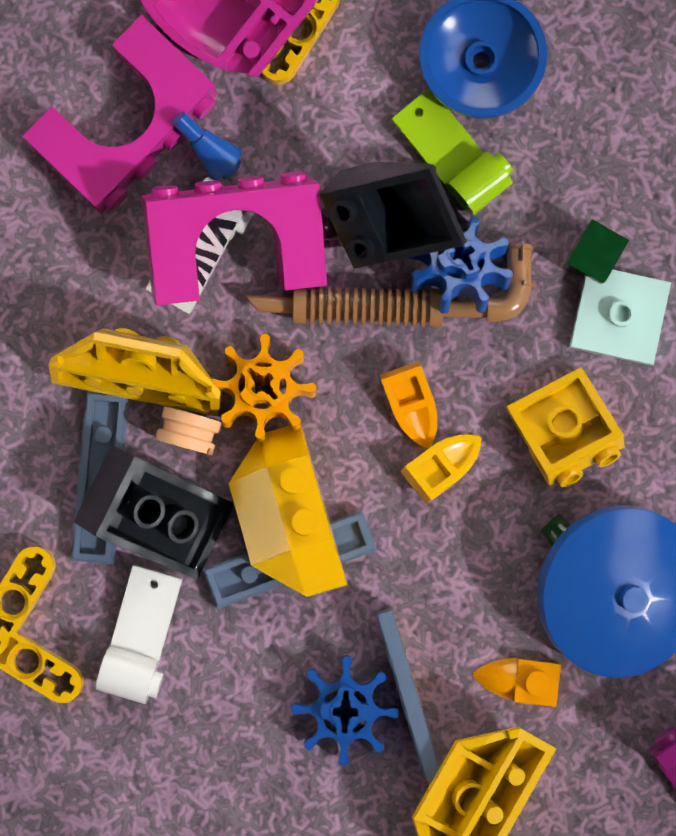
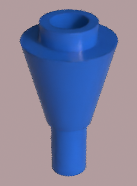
(216, 154)

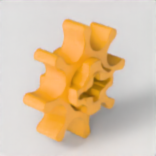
(261, 405)

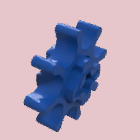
(464, 269)
(366, 711)

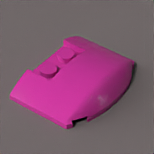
(230, 33)

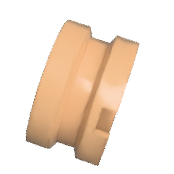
(188, 430)

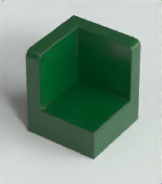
(596, 252)

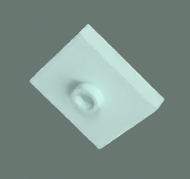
(621, 317)

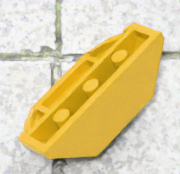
(137, 369)
(286, 515)
(483, 784)

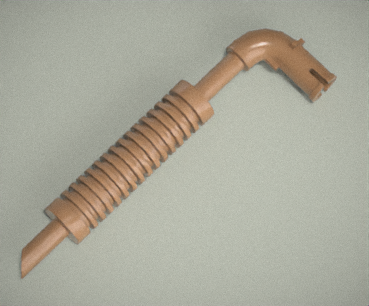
(400, 306)

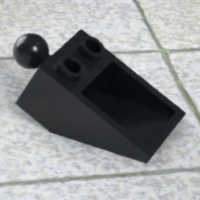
(389, 212)

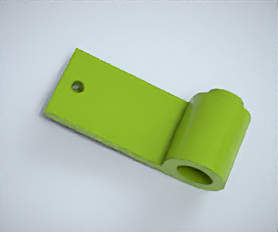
(461, 165)

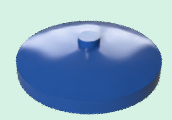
(612, 591)

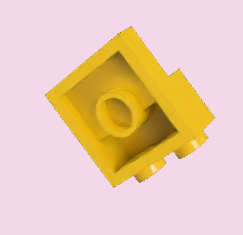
(567, 428)

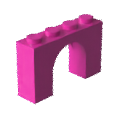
(104, 171)
(177, 218)

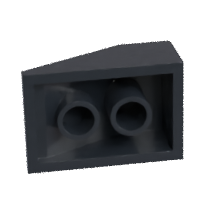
(153, 513)

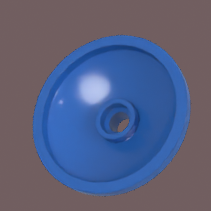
(491, 28)

